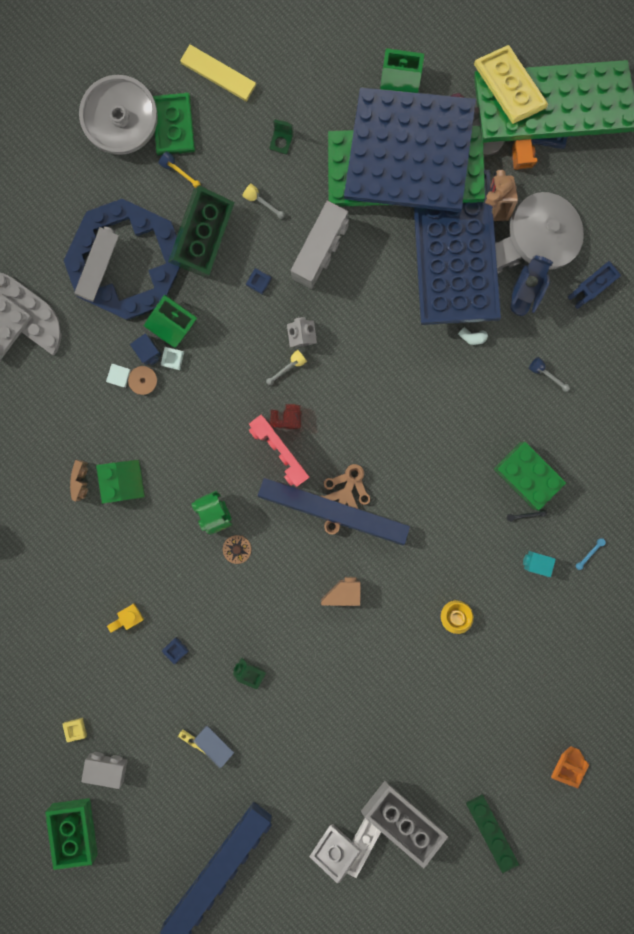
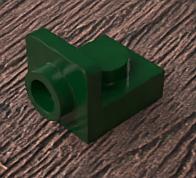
(248, 674)

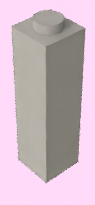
(96, 263)

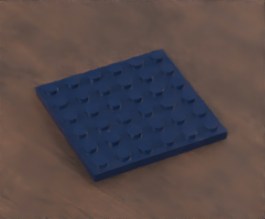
(410, 149)

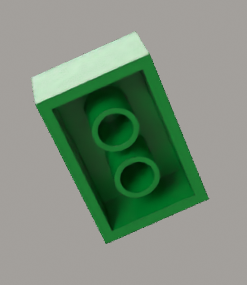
(529, 476)
(71, 834)

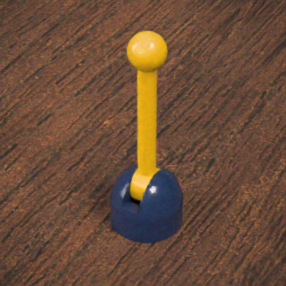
(168, 161)

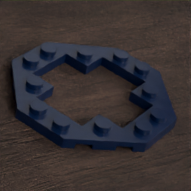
(142, 222)

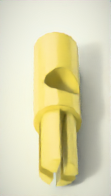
(186, 736)

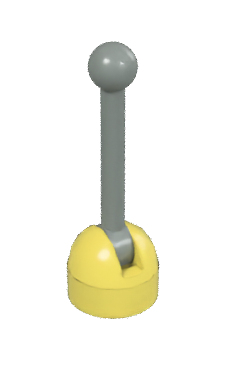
(252, 193)
(297, 359)

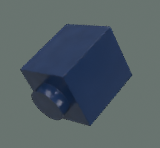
(146, 350)

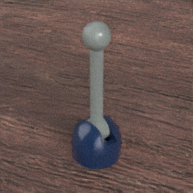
(538, 366)

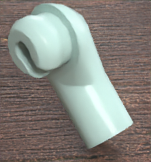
(473, 338)

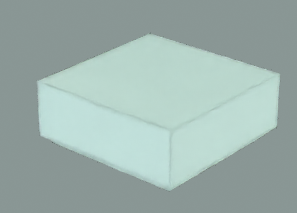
(172, 358)
(118, 375)

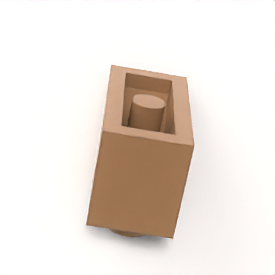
(344, 593)

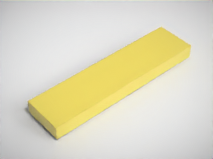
(218, 73)

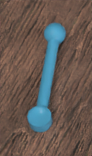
(600, 542)

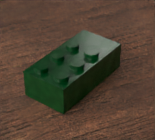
(201, 231)

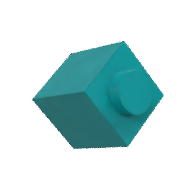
(539, 563)

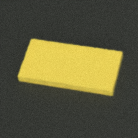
(510, 84)

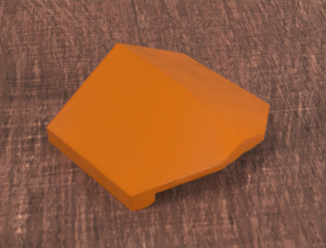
(570, 767)

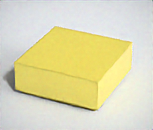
(74, 730)

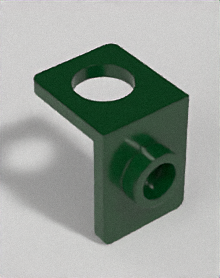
(281, 130)

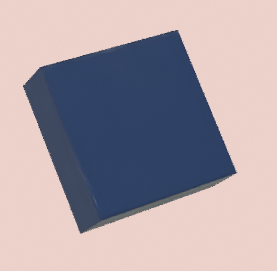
(258, 281)
(175, 650)

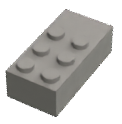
(319, 244)
(404, 824)

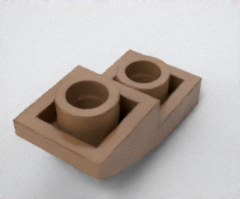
(78, 487)

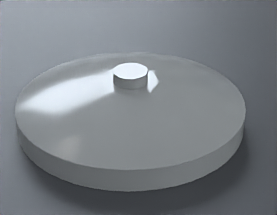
(118, 114)
(547, 228)

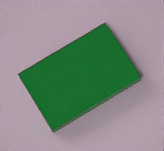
(174, 124)

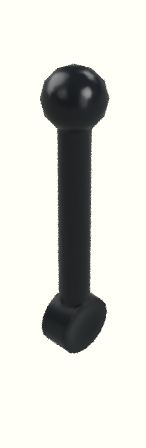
(510, 517)

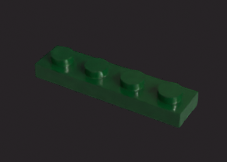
(492, 833)

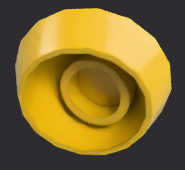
(457, 617)

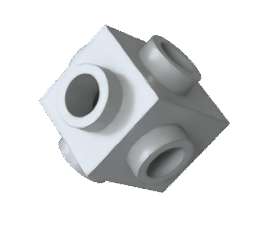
(301, 332)

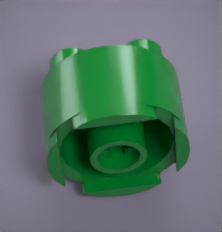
(212, 512)

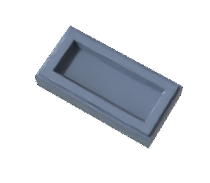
(213, 746)

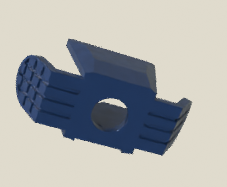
(524, 294)

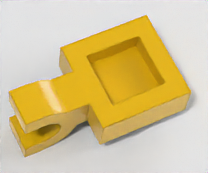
(128, 617)

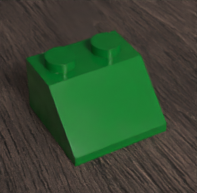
(120, 481)

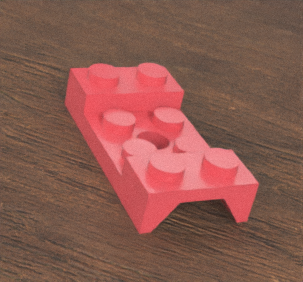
(261, 429)

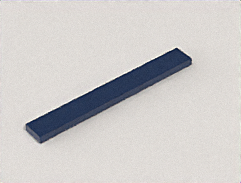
(333, 511)

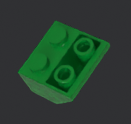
(401, 71)
(170, 321)

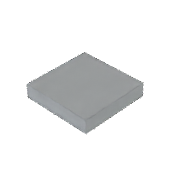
(335, 853)

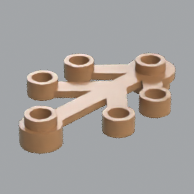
(345, 495)

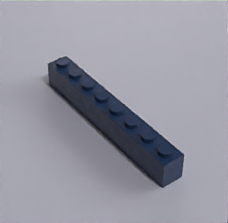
(218, 871)

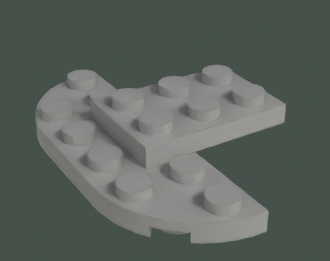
(27, 314)

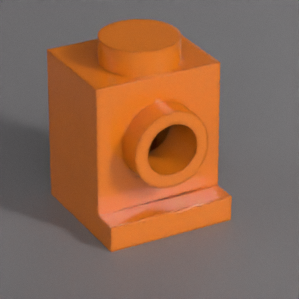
(523, 154)

